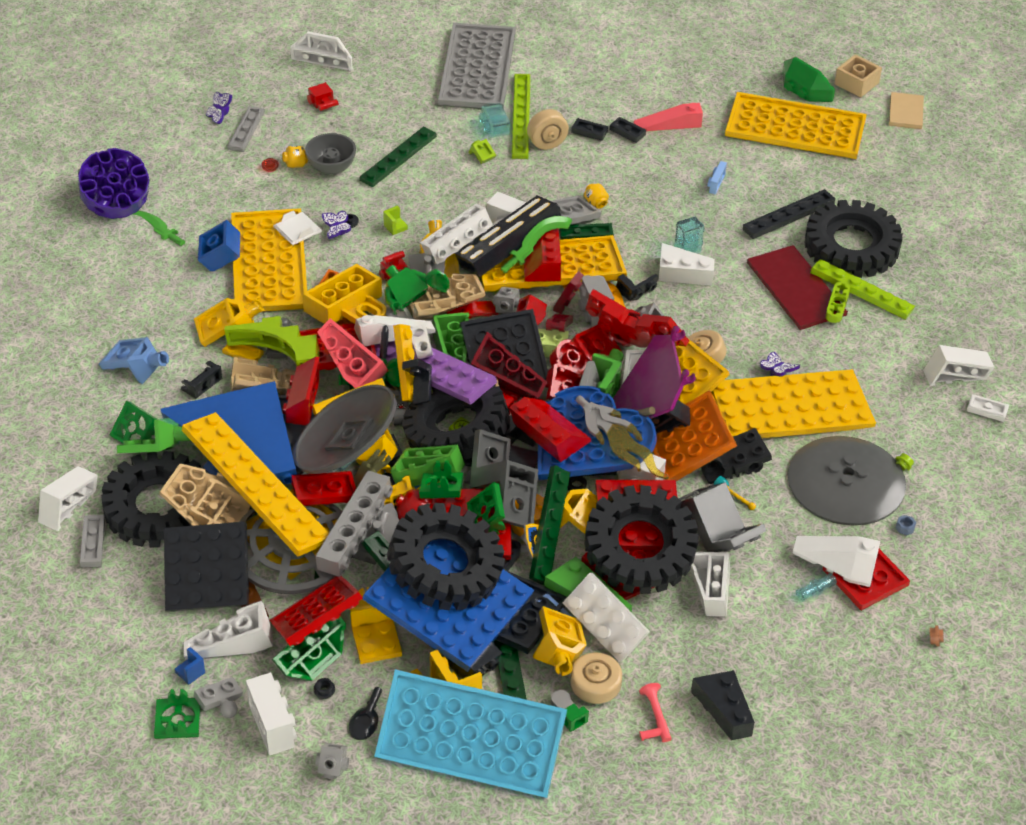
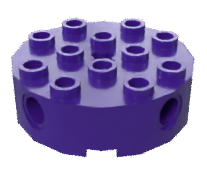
(113, 183)

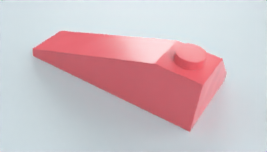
(677, 117)
(351, 357)

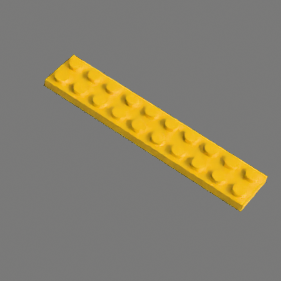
(256, 484)

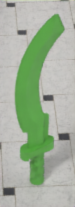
(161, 227)
(533, 236)

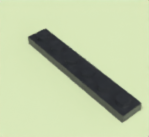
(787, 214)

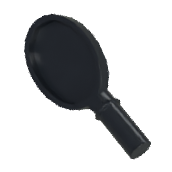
(365, 720)

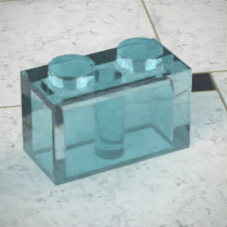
(495, 120)
(689, 235)

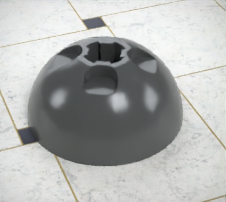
(330, 153)

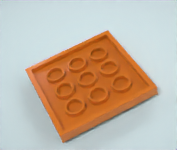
(696, 444)

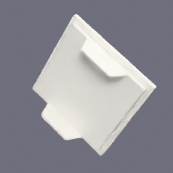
(296, 227)

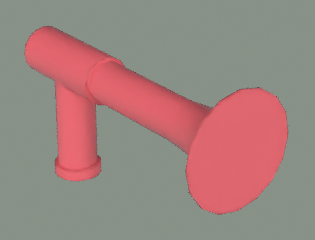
(650, 691)

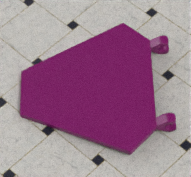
(655, 377)

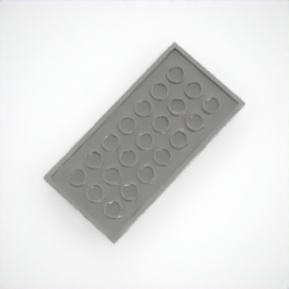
(477, 65)

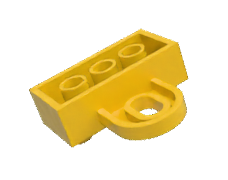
(345, 296)

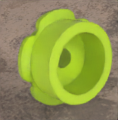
(904, 461)

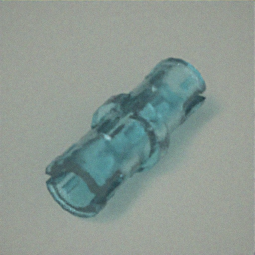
(816, 587)

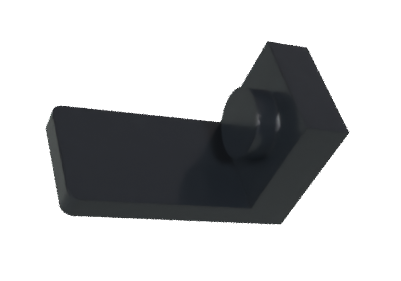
(633, 291)
(422, 379)

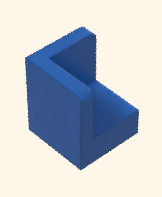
(192, 667)

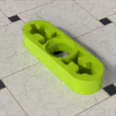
(835, 296)

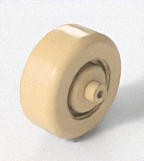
(547, 129)
(711, 343)
(596, 678)

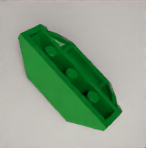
(806, 81)
(313, 653)

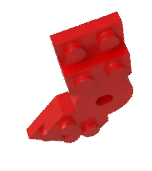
(638, 332)
(571, 356)

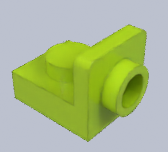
(482, 151)

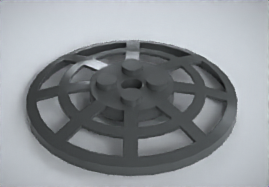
(280, 549)

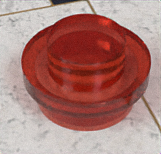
(270, 165)

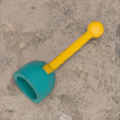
(720, 479)

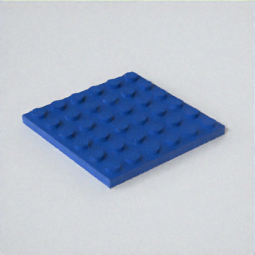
(453, 632)

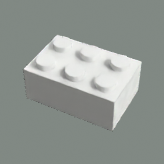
(271, 713)

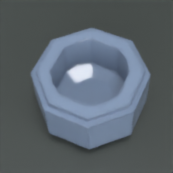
(905, 525)

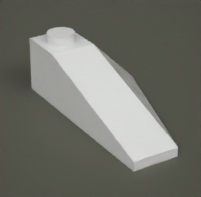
(370, 327)
(846, 555)
(241, 634)

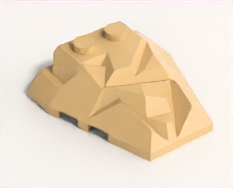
(462, 291)
(249, 374)
(203, 497)

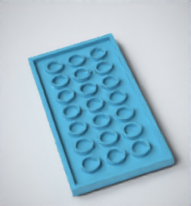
(471, 733)

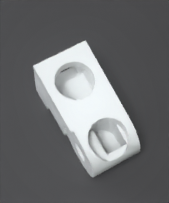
(422, 343)

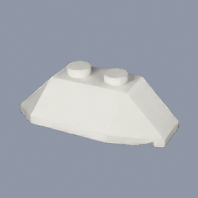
(321, 50)

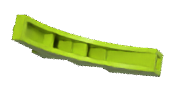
(273, 335)

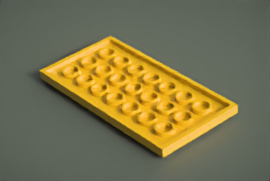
(796, 125)
(587, 255)
(268, 263)
(794, 404)

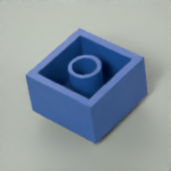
(219, 246)

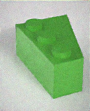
(422, 460)

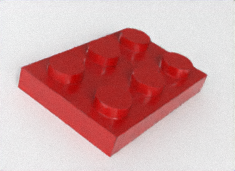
(323, 488)

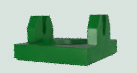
(124, 419)
(443, 477)
(490, 498)
(177, 730)

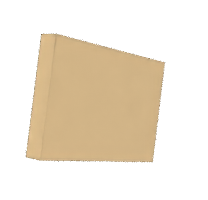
(906, 110)

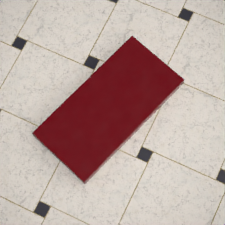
(794, 286)

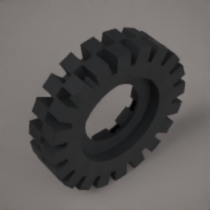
(882, 229)
(421, 420)
(123, 488)
(657, 571)
(462, 588)

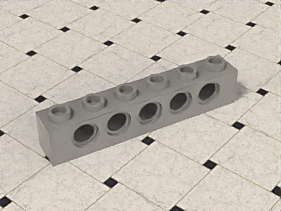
(353, 523)

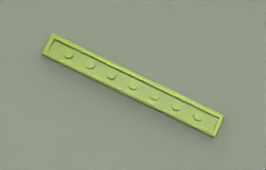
(521, 113)

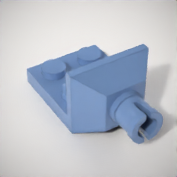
(137, 355)

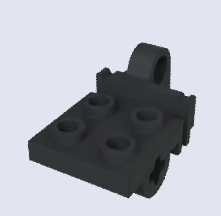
(746, 457)

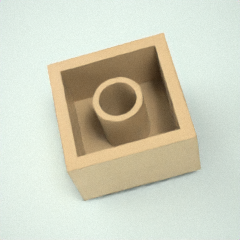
(858, 75)

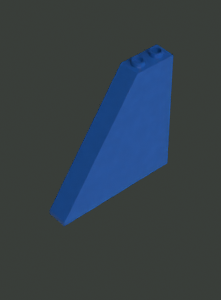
(254, 417)

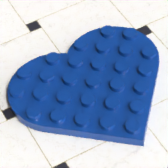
(593, 457)

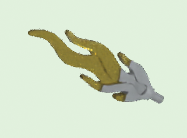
(617, 432)

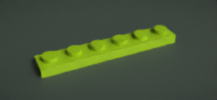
(864, 289)

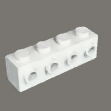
(456, 233)

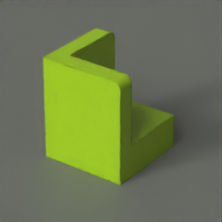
(393, 222)

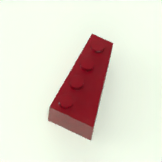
(508, 369)

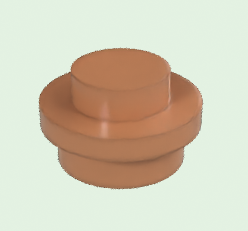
(936, 635)

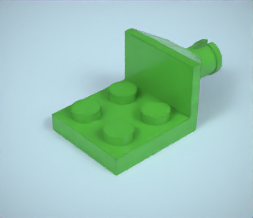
(609, 371)
(167, 436)

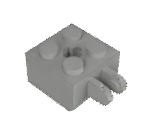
(589, 283)

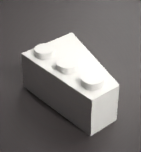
(685, 266)
(957, 364)
(64, 495)
(711, 580)

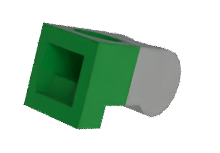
(575, 716)

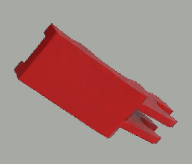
(477, 308)

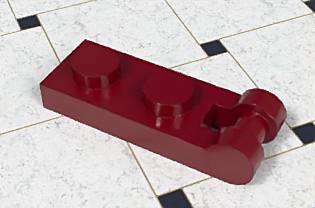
(568, 294)
(559, 322)

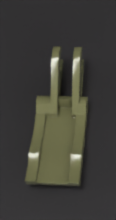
(373, 464)

